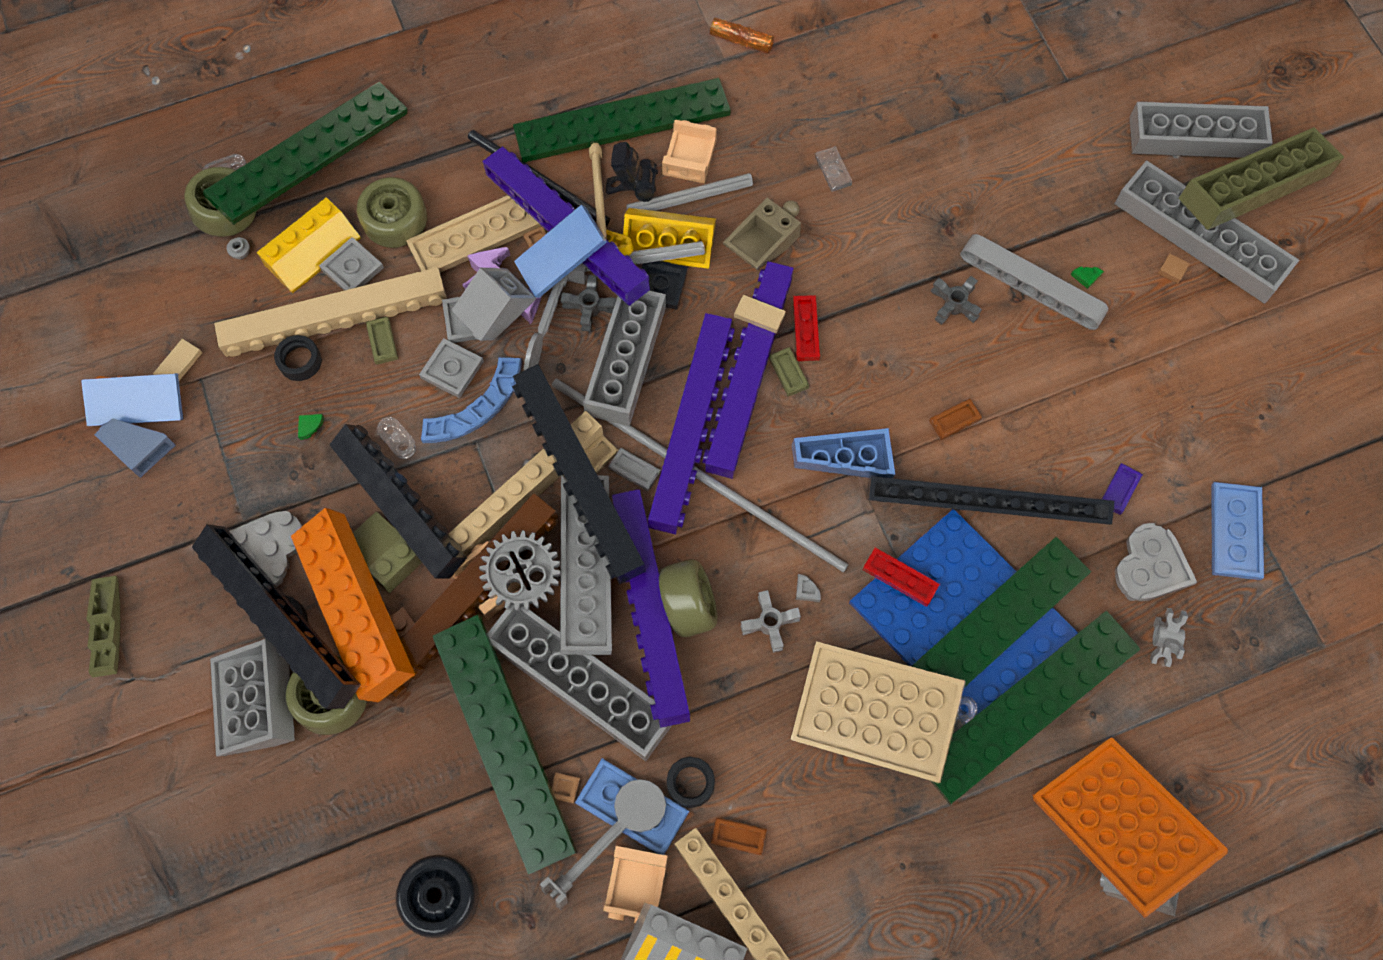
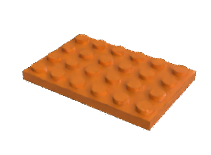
(1129, 826)

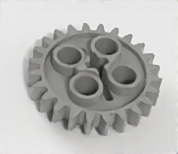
(500, 580)

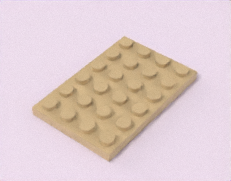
(878, 711)

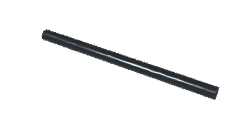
(565, 195)

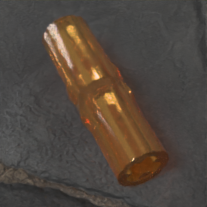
(741, 35)

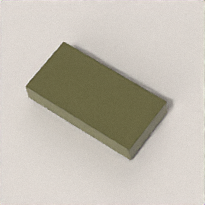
(382, 340)
(788, 371)

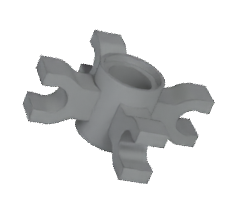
(782, 618)
(1168, 637)

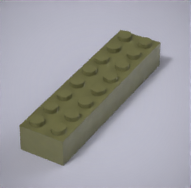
(1260, 178)

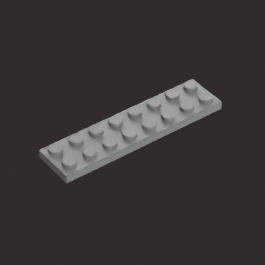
(583, 586)

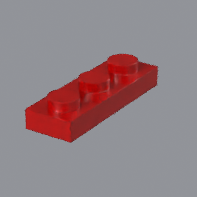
(806, 328)
(901, 577)

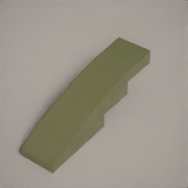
(104, 623)

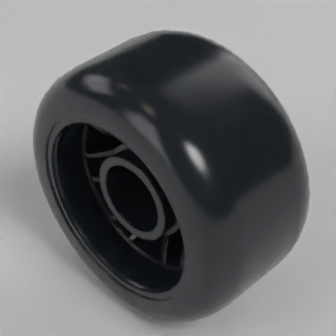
(458, 898)

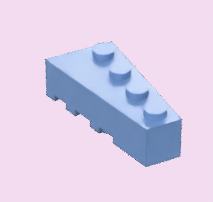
(846, 453)

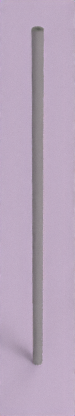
(719, 487)

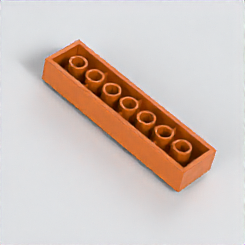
(352, 605)

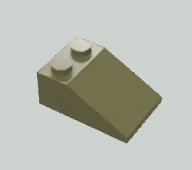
(385, 552)

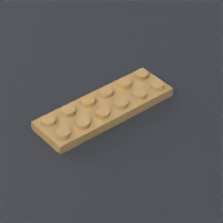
(471, 233)

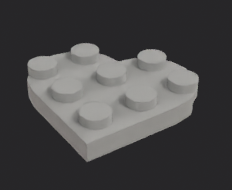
(270, 542)
(1153, 565)

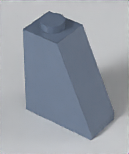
(134, 445)

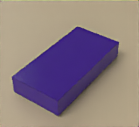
(1122, 487)

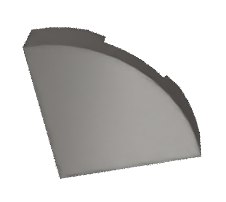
(807, 589)

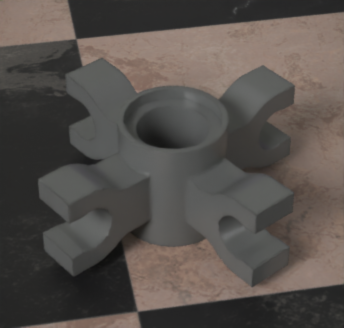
(957, 292)
(588, 295)

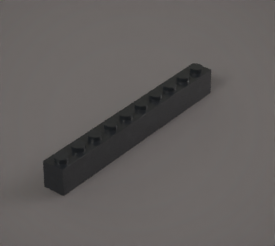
(579, 475)
(990, 500)
(276, 618)

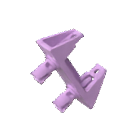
(493, 259)

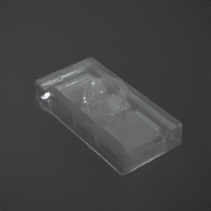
(833, 169)

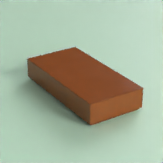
(955, 419)
(738, 836)

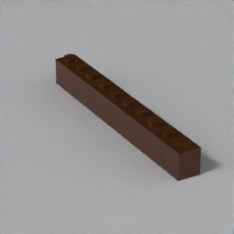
(467, 590)

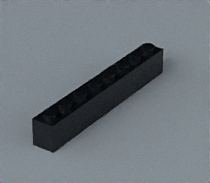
(398, 501)

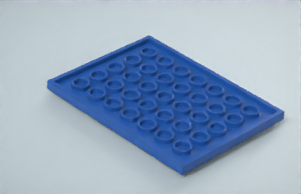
(967, 576)

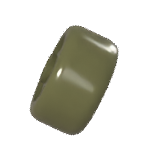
(203, 212)
(391, 212)
(688, 598)
(315, 718)

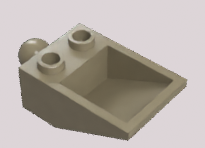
(765, 233)

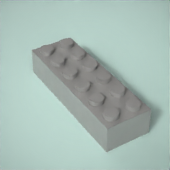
(1199, 129)
(624, 358)

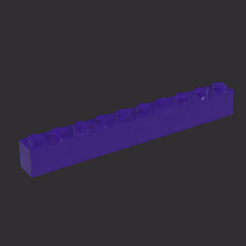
(549, 210)
(746, 377)
(690, 425)
(650, 616)

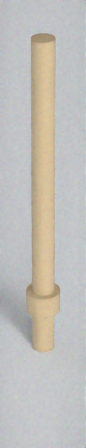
(595, 154)

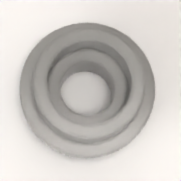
(240, 253)

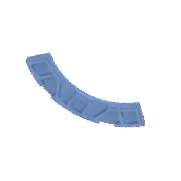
(479, 411)

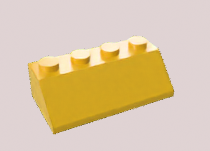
(661, 229)
(307, 243)

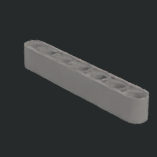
(1034, 282)

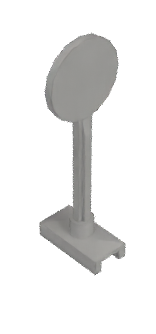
(535, 345)
(638, 808)

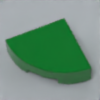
(1087, 275)
(308, 425)

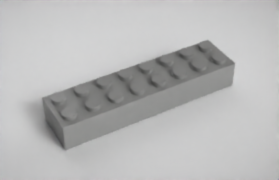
(1228, 248)
(578, 680)

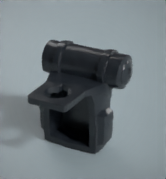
(632, 173)

